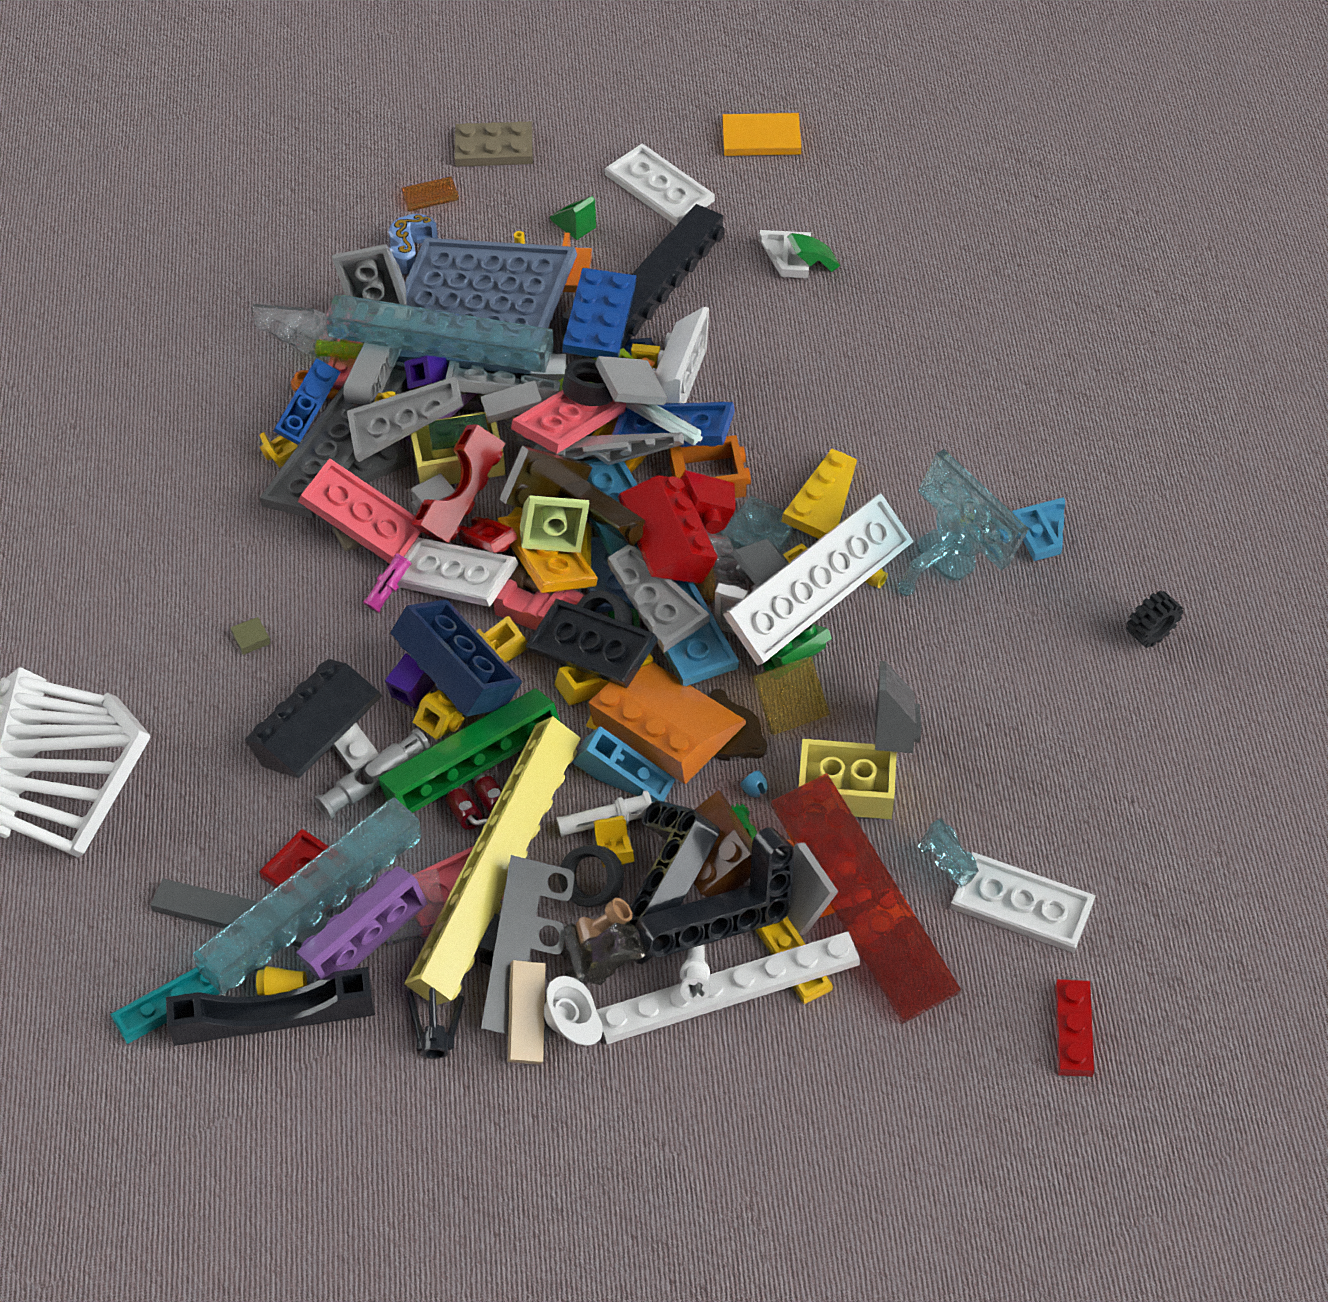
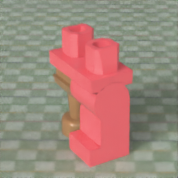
(524, 606)

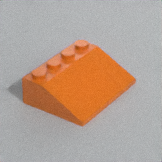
(665, 721)

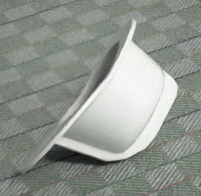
(572, 1011)

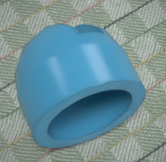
(754, 784)

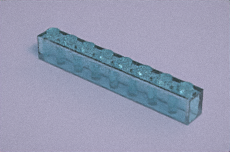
(439, 333)
(307, 896)

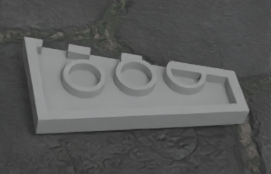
(479, 381)
(659, 601)

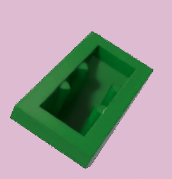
(577, 217)

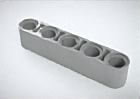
(370, 373)

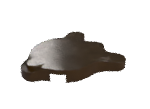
(748, 739)

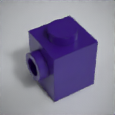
(425, 371)
(408, 682)

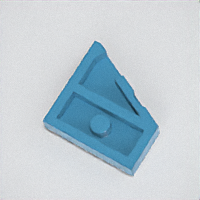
(1045, 528)

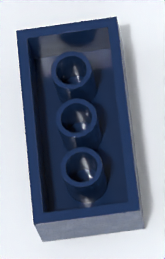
(455, 657)

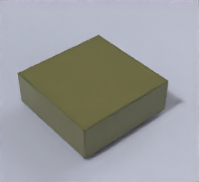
(250, 635)

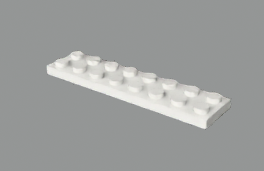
(818, 579)

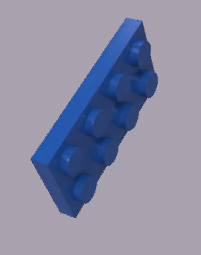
(599, 313)
(709, 417)

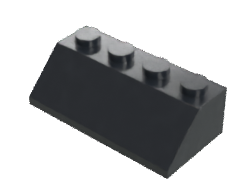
(312, 718)

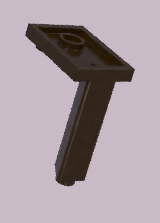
(561, 477)

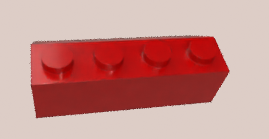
(673, 533)

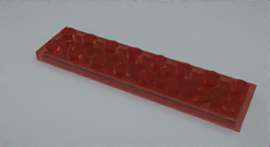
(867, 899)

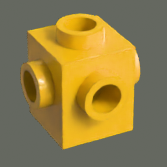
(438, 715)

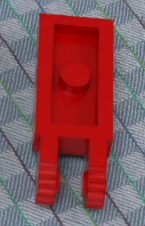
(488, 534)

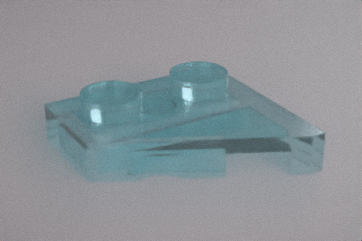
(953, 859)

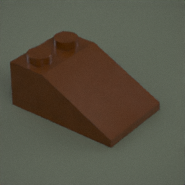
(730, 857)

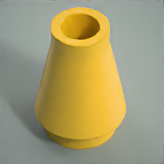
(279, 980)

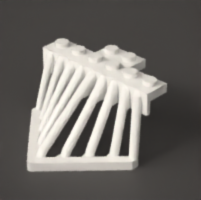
(85, 728)

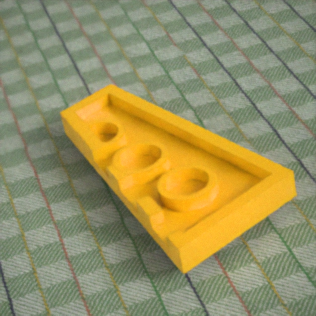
(823, 496)

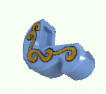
(405, 233)

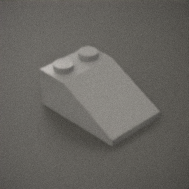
(371, 274)

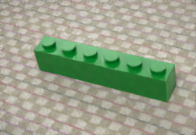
(467, 752)

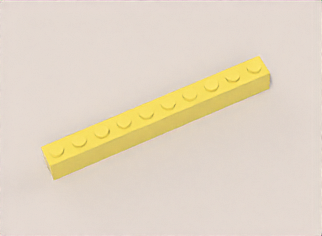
(483, 879)

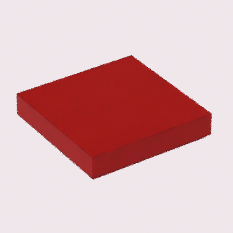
(292, 858)

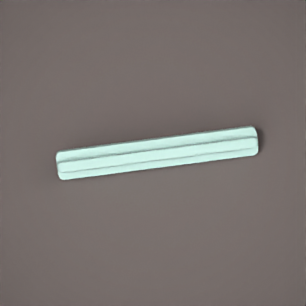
(667, 421)

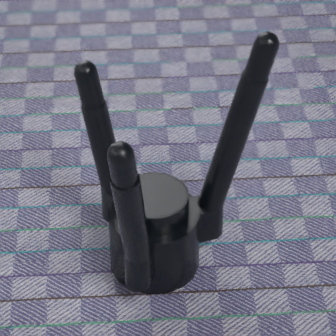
(434, 1041)

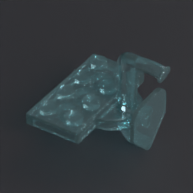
(967, 523)

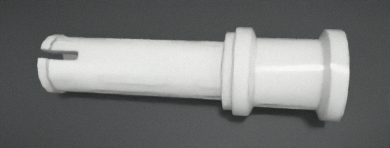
(630, 808)
(695, 975)

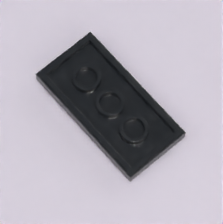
(591, 643)

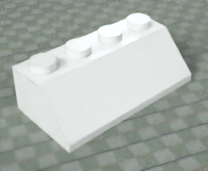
(683, 355)

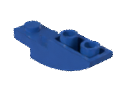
(307, 402)

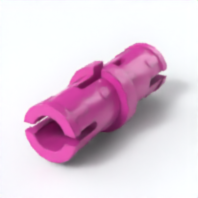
(387, 582)

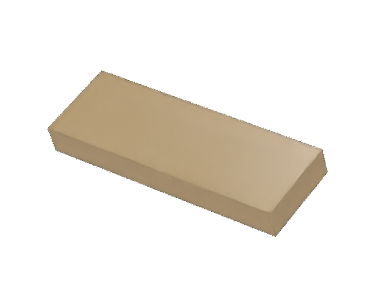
(526, 1012)

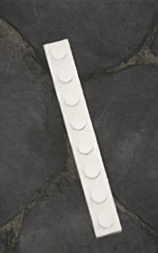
(730, 987)

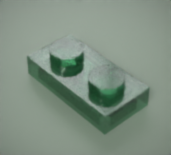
(446, 432)

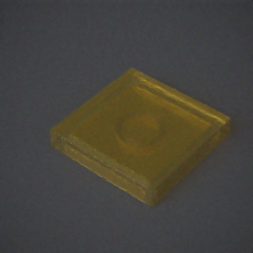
(791, 695)

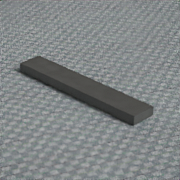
(211, 907)

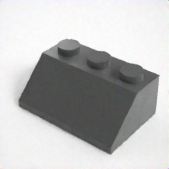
(896, 713)

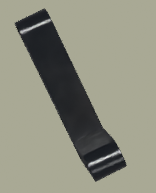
(679, 862)
(730, 913)

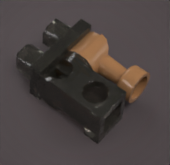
(602, 944)

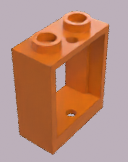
(681, 455)

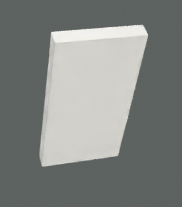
(658, 183)
(456, 571)
(1025, 903)

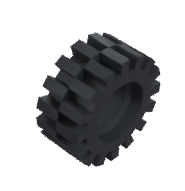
(1154, 619)

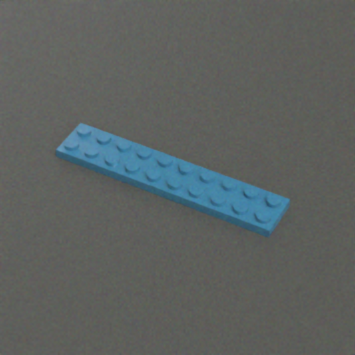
(704, 651)

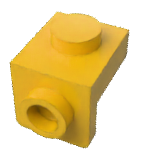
(278, 449)
(614, 836)

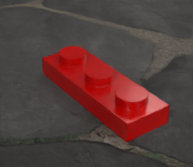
(1074, 1028)

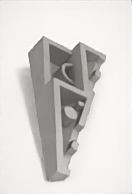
(618, 448)

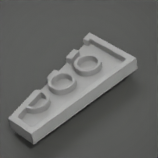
(398, 416)

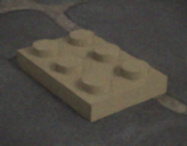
(493, 144)

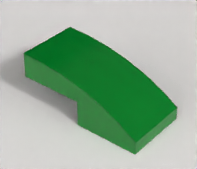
(812, 250)

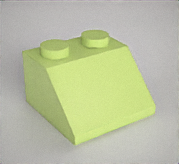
(553, 523)

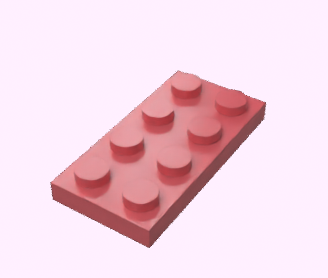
(562, 422)
(360, 511)

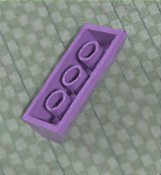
(364, 924)

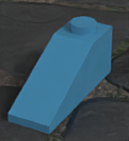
(621, 766)

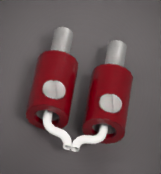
(463, 806)

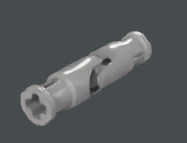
(350, 791)

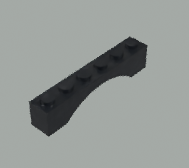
(212, 1017)

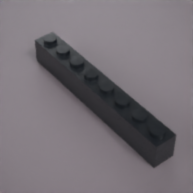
(671, 263)

